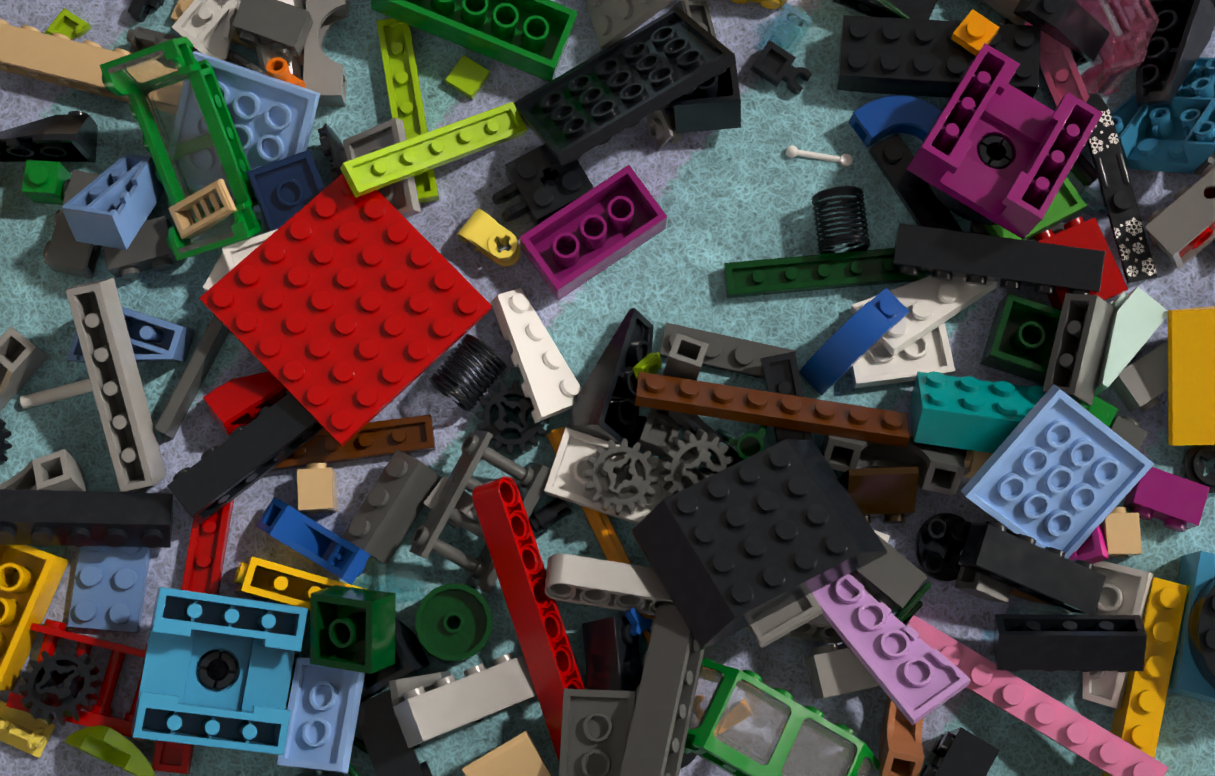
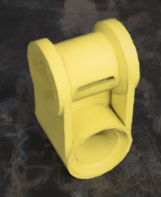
(487, 236)

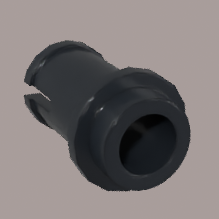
(548, 515)

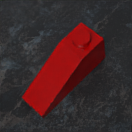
(242, 398)

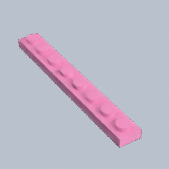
(1041, 710)

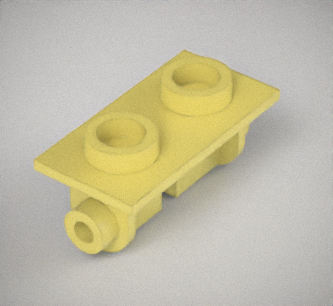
(23, 731)

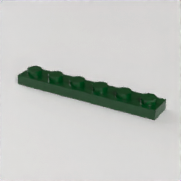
(812, 273)

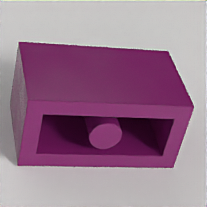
(1168, 499)

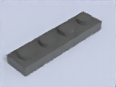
(724, 351)

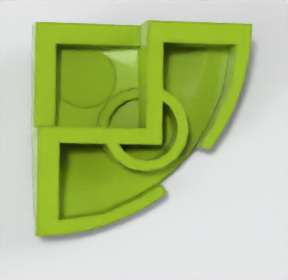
(112, 748)

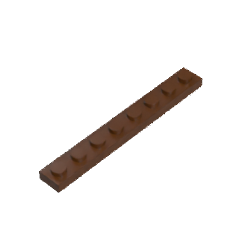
(772, 409)

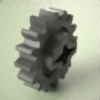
(690, 454)
(608, 471)

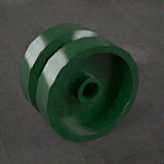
(466, 606)

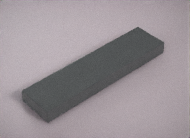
(192, 378)

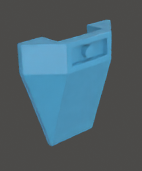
(1175, 134)

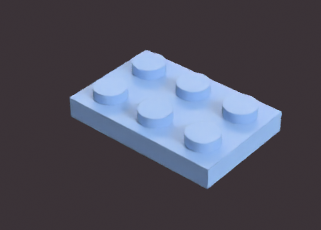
(322, 717)

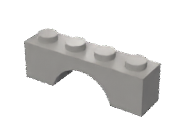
(319, 71)

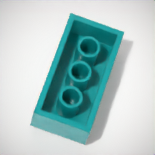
(967, 410)

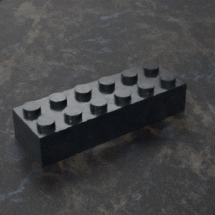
(922, 58)

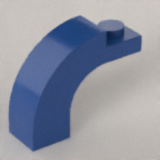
(892, 116)
(853, 341)
(313, 540)

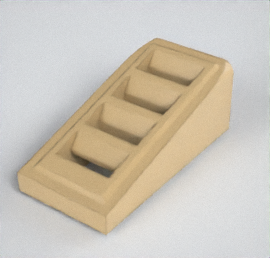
(182, 213)

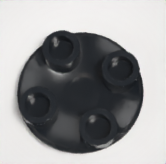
(332, 146)
(940, 545)

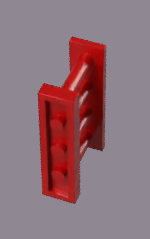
(101, 712)

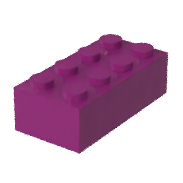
(593, 232)

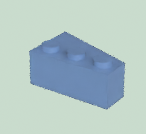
(115, 203)
(150, 338)

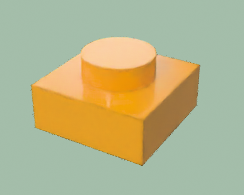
(974, 32)

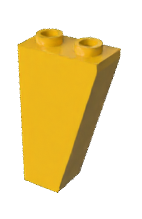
(280, 582)

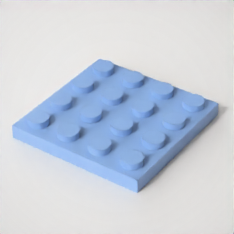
(267, 112)
(1057, 474)

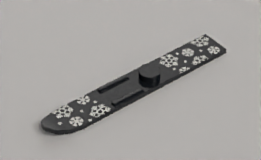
(1119, 197)

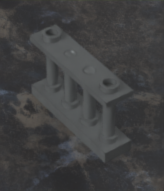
(530, 482)

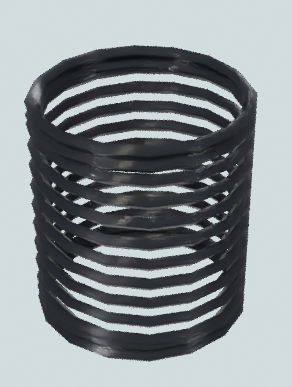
(828, 241)
(452, 374)

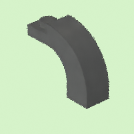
(683, 362)

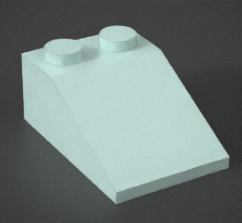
(1132, 324)

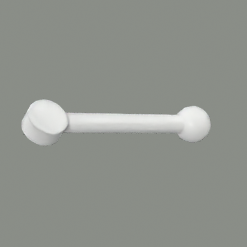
(845, 160)

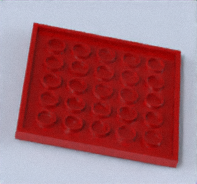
(346, 306)

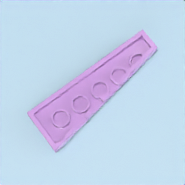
(890, 651)

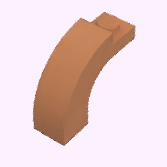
(900, 744)

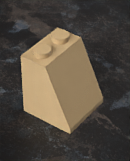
(512, 758)

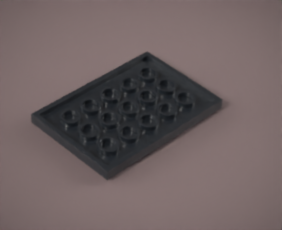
(623, 85)

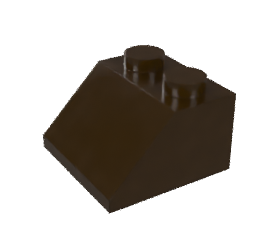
(883, 492)

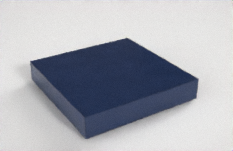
(285, 187)

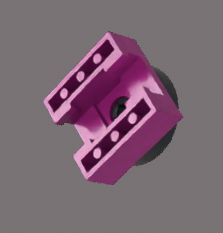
(1027, 140)

